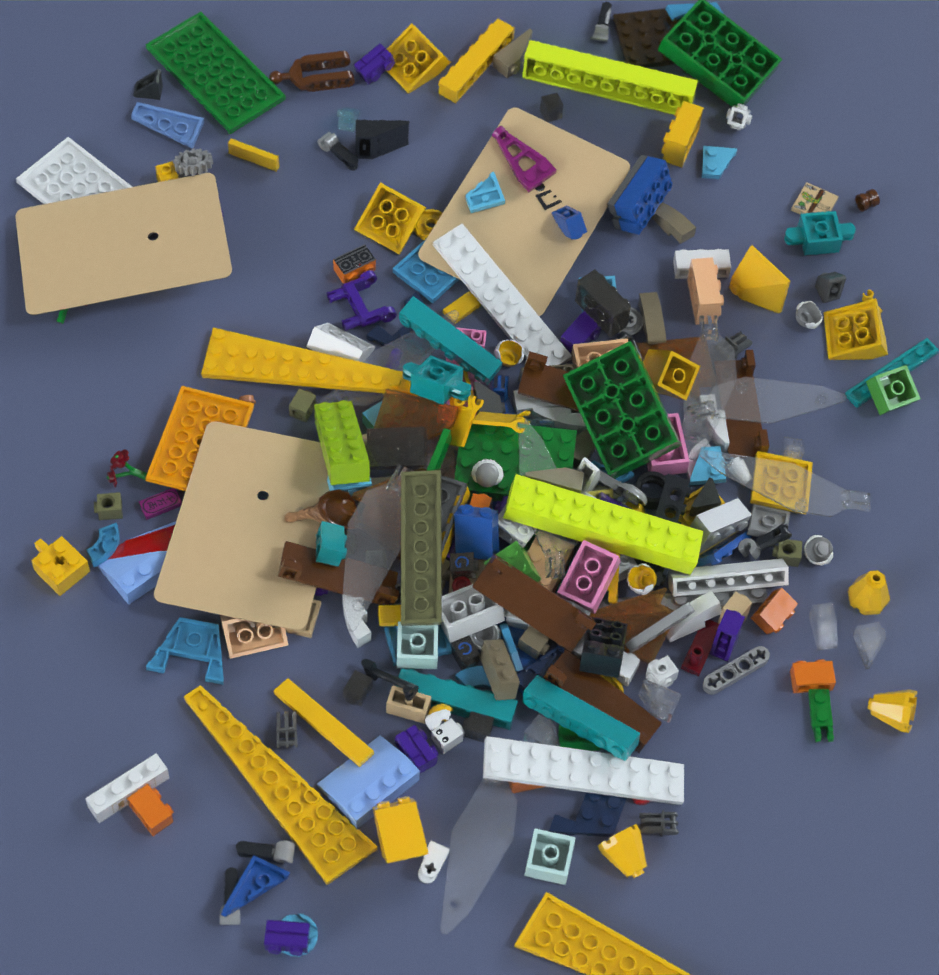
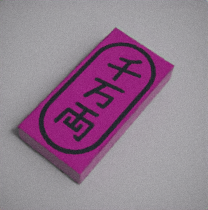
(160, 503)

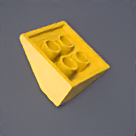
(415, 59)
(390, 218)
(759, 282)
(855, 332)

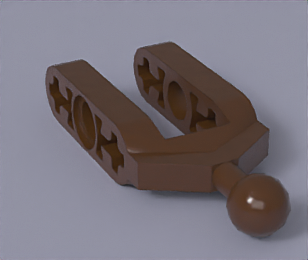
(318, 81)

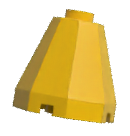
(869, 593)
(895, 708)
(626, 851)

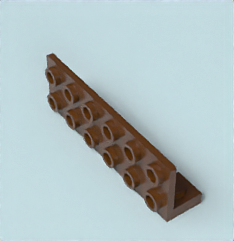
(545, 382)
(746, 436)
(300, 565)
(533, 603)
(602, 695)

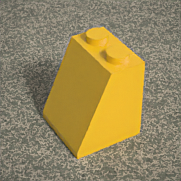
(670, 373)
(399, 830)

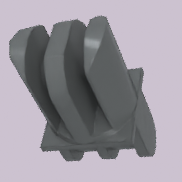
(739, 342)
(286, 732)
(655, 824)

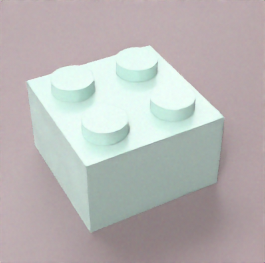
(417, 646)
(550, 856)

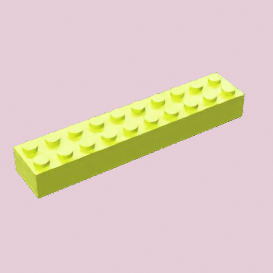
(607, 78)
(603, 524)

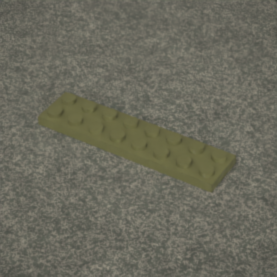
(421, 548)

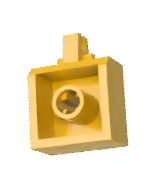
(59, 564)

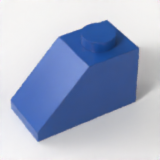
(570, 222)

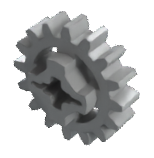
(193, 162)

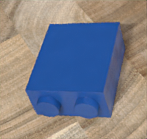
(477, 531)

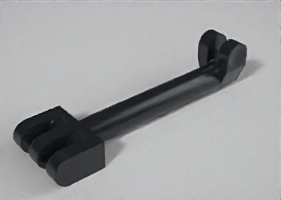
(409, 689)

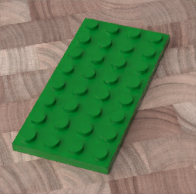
(215, 72)

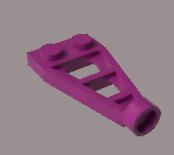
(536, 174)

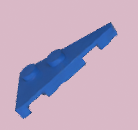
(721, 551)
(256, 880)

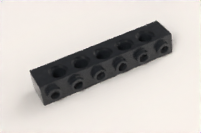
(673, 486)

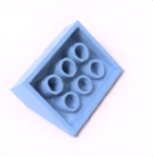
(379, 779)

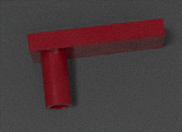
(700, 648)

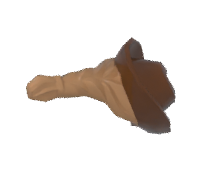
(332, 507)

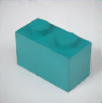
(330, 544)

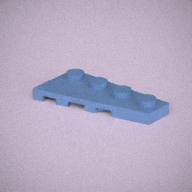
(173, 124)

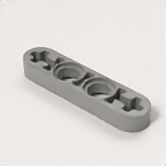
(659, 627)
(734, 667)

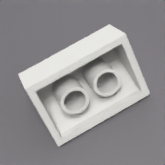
(337, 342)
(468, 612)

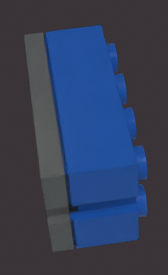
(640, 194)

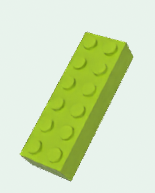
(341, 442)

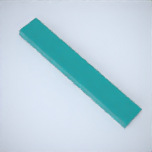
(912, 358)

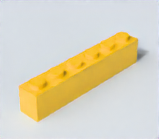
(475, 61)

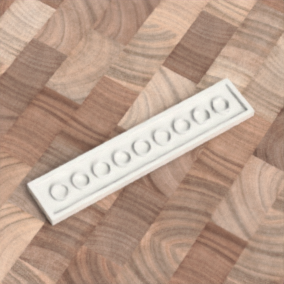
(499, 295)
(583, 771)

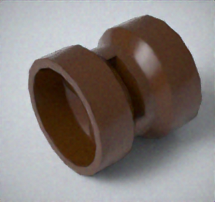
(866, 200)

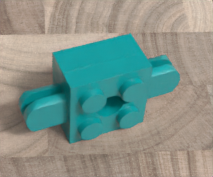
(817, 225)
(437, 380)

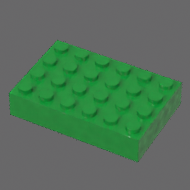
(719, 54)
(622, 410)
(502, 445)

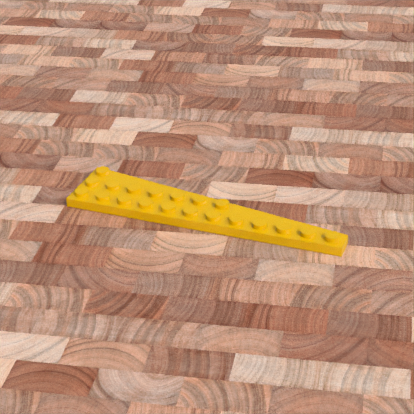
(265, 361)
(310, 821)
(586, 945)

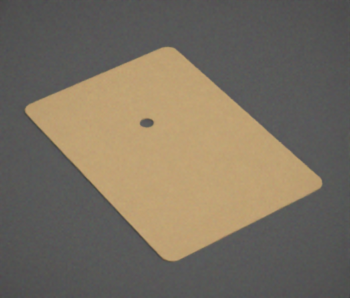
(521, 233)
(101, 249)
(231, 542)

